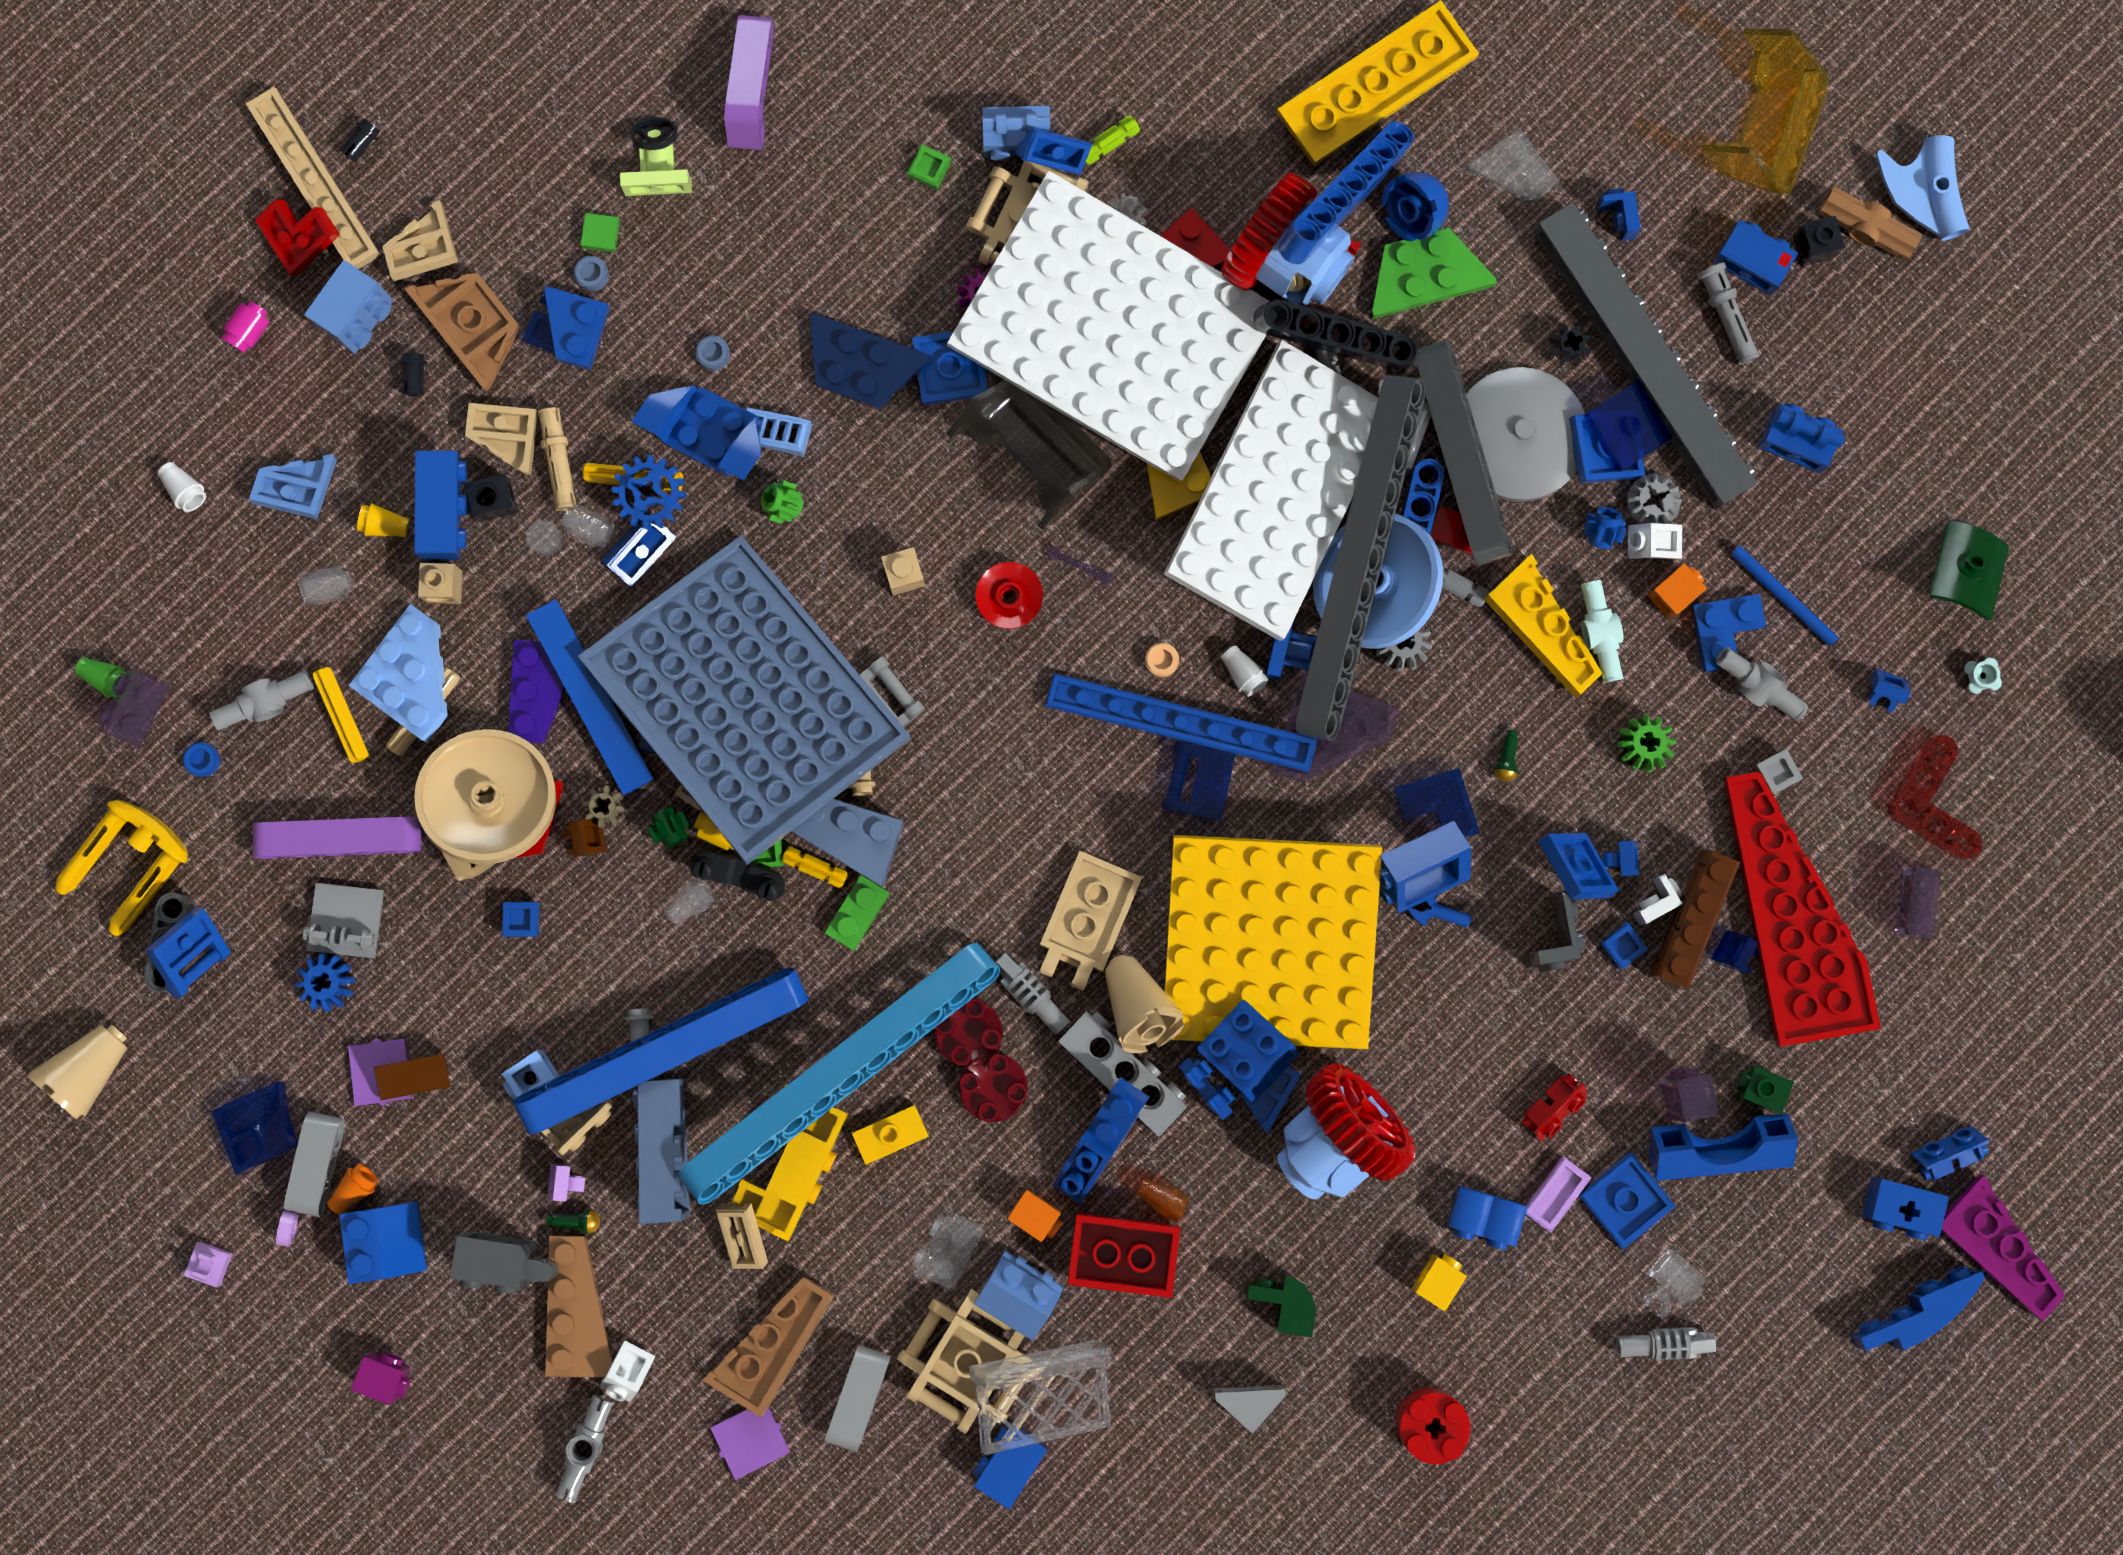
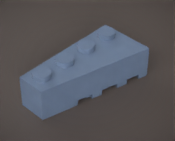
(854, 837)

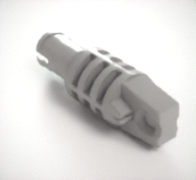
(1030, 993)
(1667, 1344)

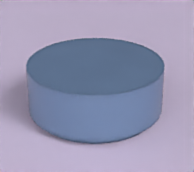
(591, 273)
(713, 353)

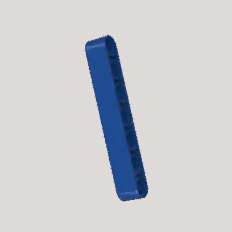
(1345, 193)

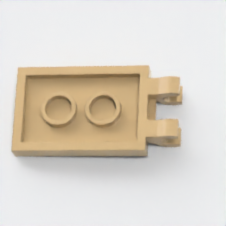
(1088, 917)

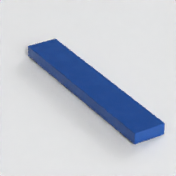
(589, 698)

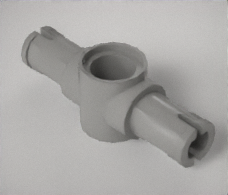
(1761, 684)
(262, 700)
(576, 1464)

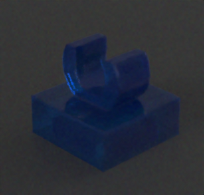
(1735, 951)

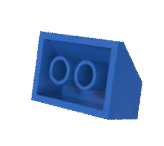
(439, 506)

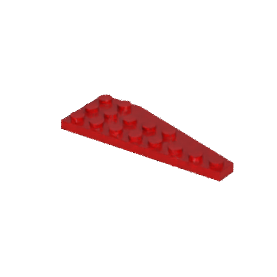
(1808, 961)

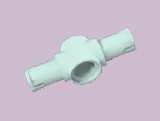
(1602, 631)

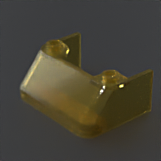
(1781, 116)

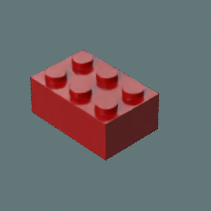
(1123, 1255)

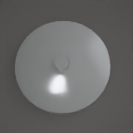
(1525, 431)

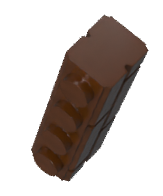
(1694, 919)

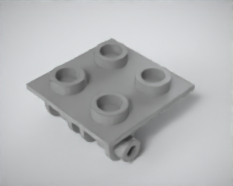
(344, 920)

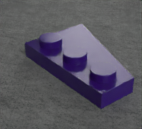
(534, 692)

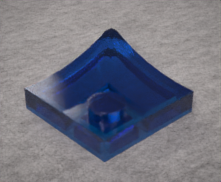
(256, 1127)

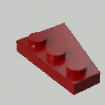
(1197, 239)

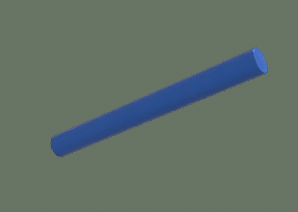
(1784, 595)

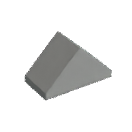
(1250, 1404)

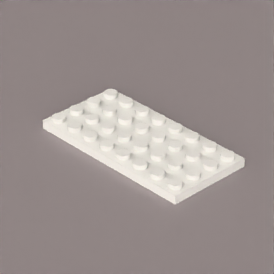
(1277, 492)

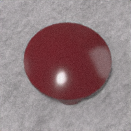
(969, 1034)
(994, 1088)

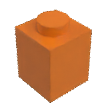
(1678, 590)
(1035, 1216)

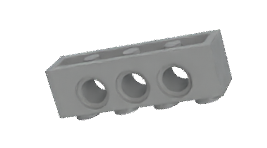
(1077, 1042)

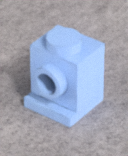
(535, 1062)

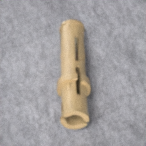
(555, 448)

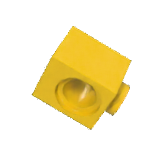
(1440, 1281)

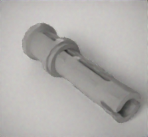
(1723, 299)

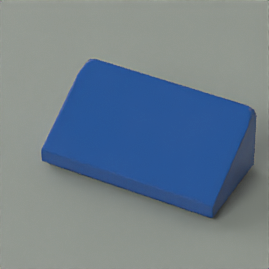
(1054, 150)
(637, 551)

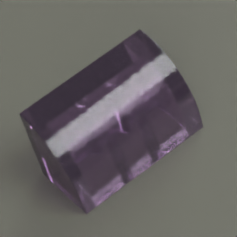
(1918, 903)

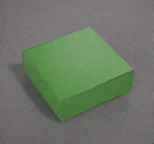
(929, 167)
(600, 232)

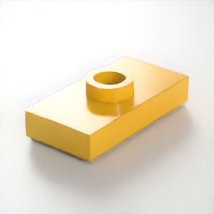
(890, 1134)

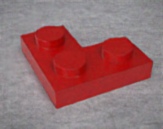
(296, 241)

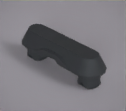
(734, 871)

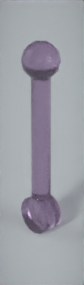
(1055, 554)

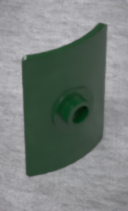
(1969, 568)

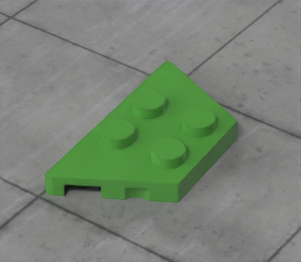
(1427, 273)

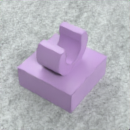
(561, 1182)
(208, 1264)

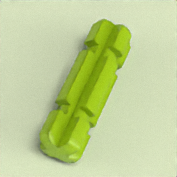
(1112, 138)

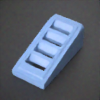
(804, 429)

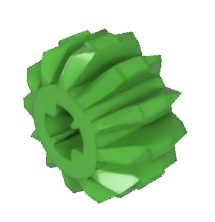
(1652, 733)

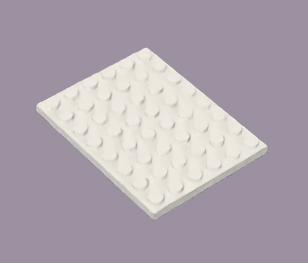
(1112, 326)

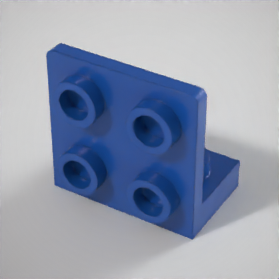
(1248, 1050)

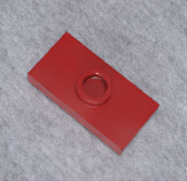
(1450, 530)

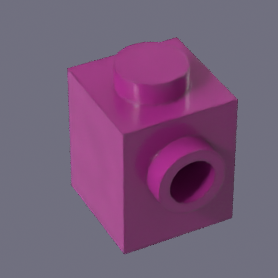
(382, 1378)

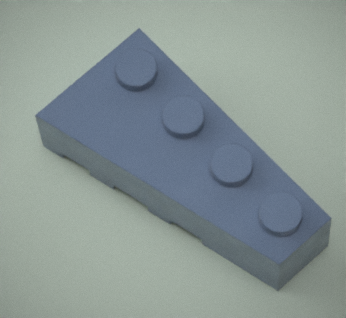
(661, 1151)

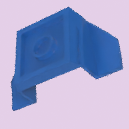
(703, 429)

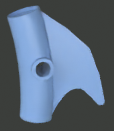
(1927, 187)

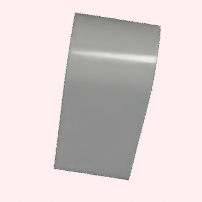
(314, 1164)
(857, 1398)

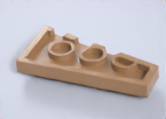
(575, 1323)
(766, 1356)

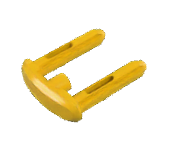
(148, 830)

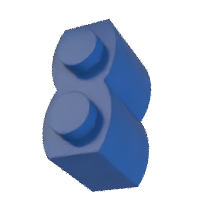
(1486, 1217)

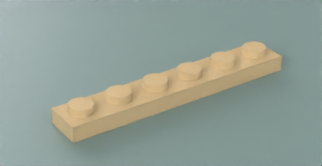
(312, 176)

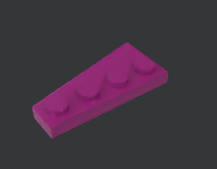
(1991, 1239)

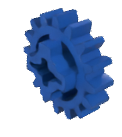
(656, 478)

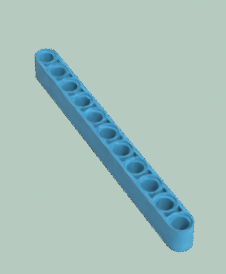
(838, 1074)

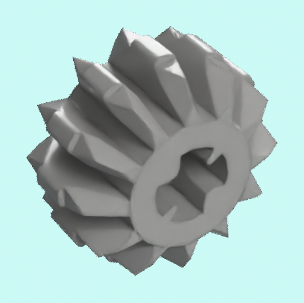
(1407, 655)

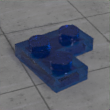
(1439, 793)

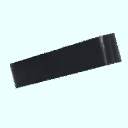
(1320, 334)

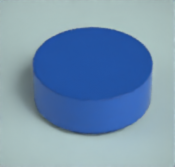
(201, 759)

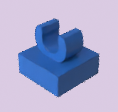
(1888, 686)
(1626, 858)

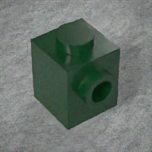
(1763, 1089)

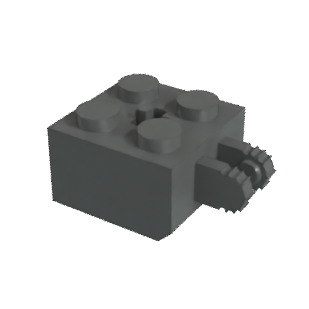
(499, 1261)

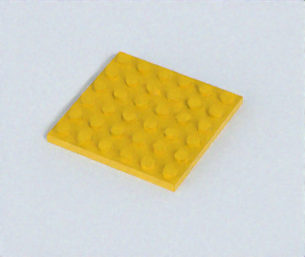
(1277, 929)

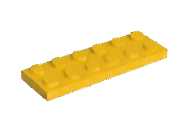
(1377, 83)

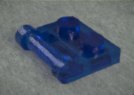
(1209, 785)

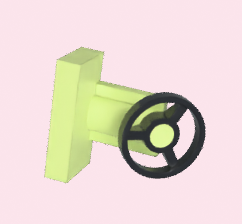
(656, 162)

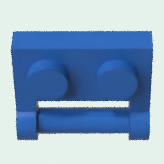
(182, 945)

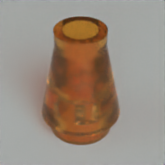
(1164, 1199)

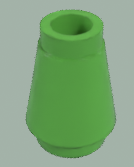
(99, 675)

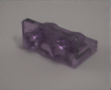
(132, 707)

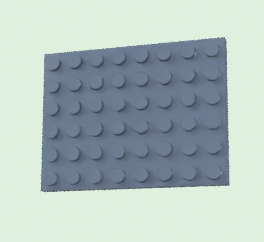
(744, 699)

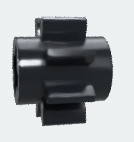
(1572, 336)

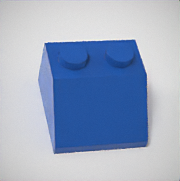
(383, 1242)

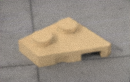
(421, 246)

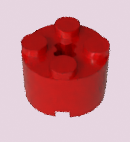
(1446, 1441)

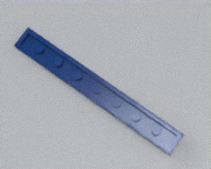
(1181, 723)

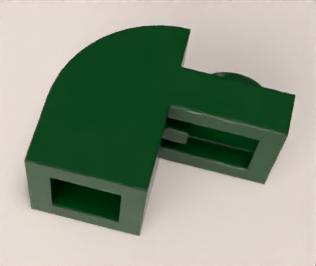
(1294, 1302)

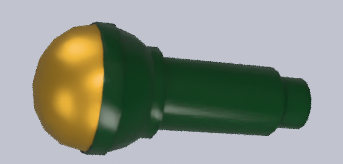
(1506, 768)
(585, 1221)

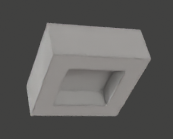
(1779, 771)

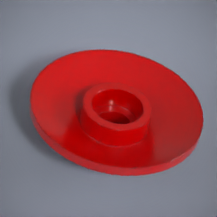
(1009, 578)

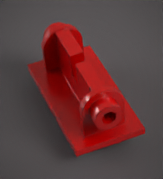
(1565, 1099)

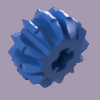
(326, 996)

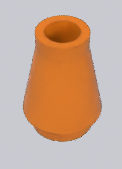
(353, 1188)

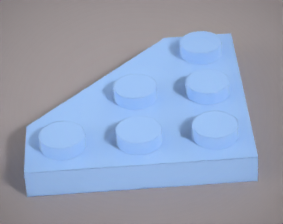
(407, 675)

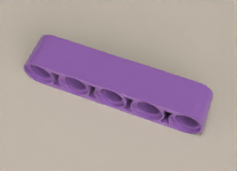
(336, 837)

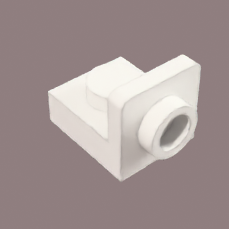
(1655, 541)
(1654, 906)
(627, 1372)

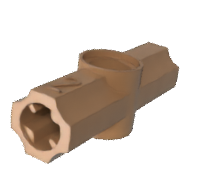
(1870, 224)

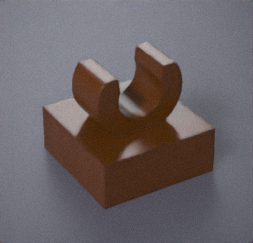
(586, 838)

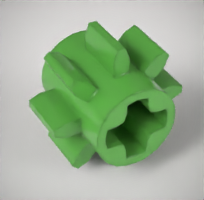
(782, 502)

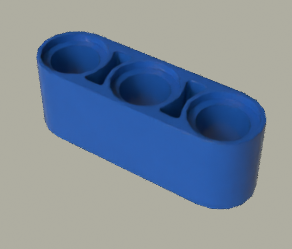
(1424, 493)

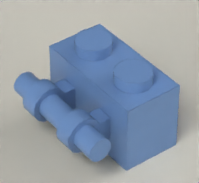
(1008, 126)
(1019, 1295)

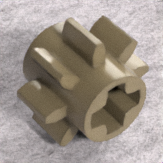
(614, 807)

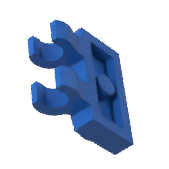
(1216, 1099)

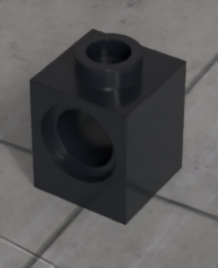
(1818, 241)
(504, 502)

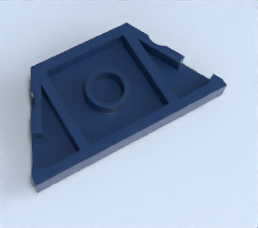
(861, 363)

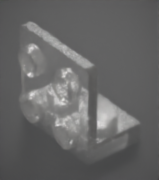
(949, 1251)

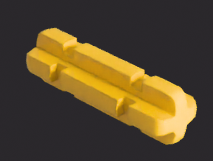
(814, 867)

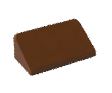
(412, 1076)

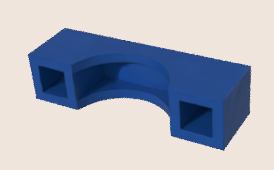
(1761, 1145)

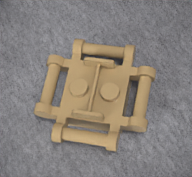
(1015, 205)
(948, 1366)

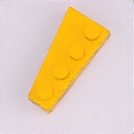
(1536, 618)

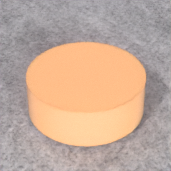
(1161, 660)

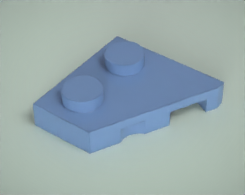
(294, 487)

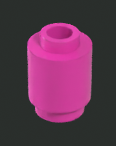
(245, 326)

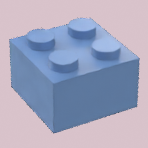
(349, 307)

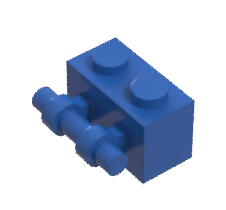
(1801, 438)

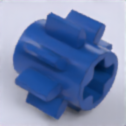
(1604, 528)

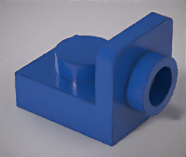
(1626, 217)

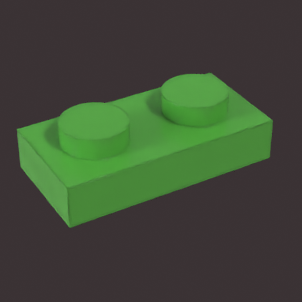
(857, 913)

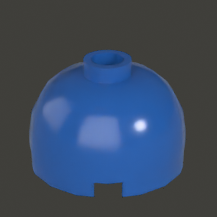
(1415, 205)

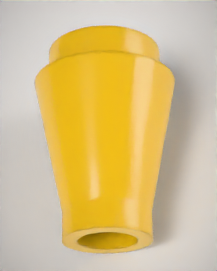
(381, 522)

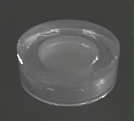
(543, 537)

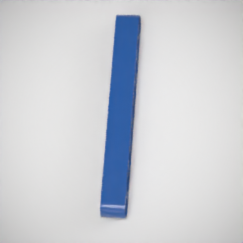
(660, 1050)

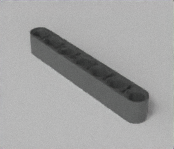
(1463, 453)

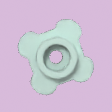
(1990, 669)

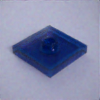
(1628, 426)

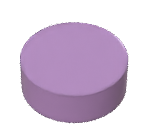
(287, 1228)

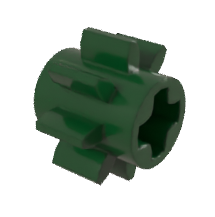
(669, 827)

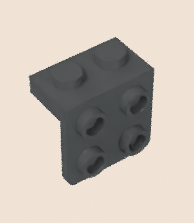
(1569, 940)

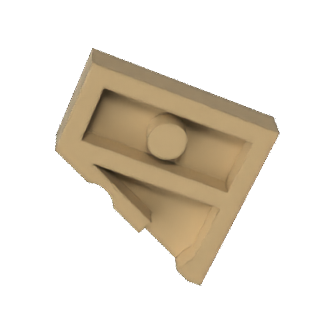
(504, 433)

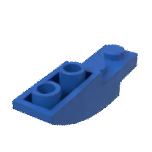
(1101, 1140)
(1933, 1308)

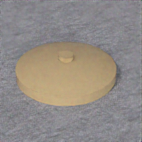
(485, 796)

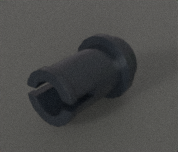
(359, 140)
(413, 374)

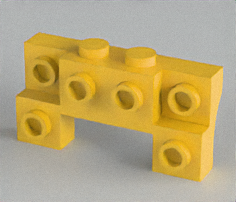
(795, 1177)

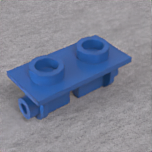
(1964, 1145)

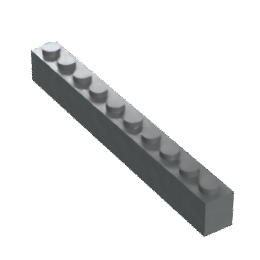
(1644, 355)

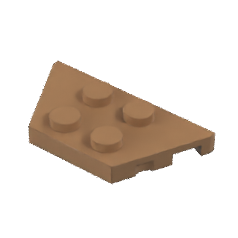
(470, 322)

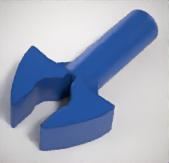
(1441, 912)

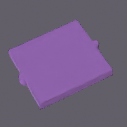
(362, 1063)
(749, 1441)

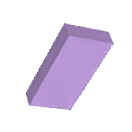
(1556, 1194)

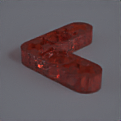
(1921, 799)

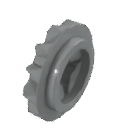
(1639, 494)

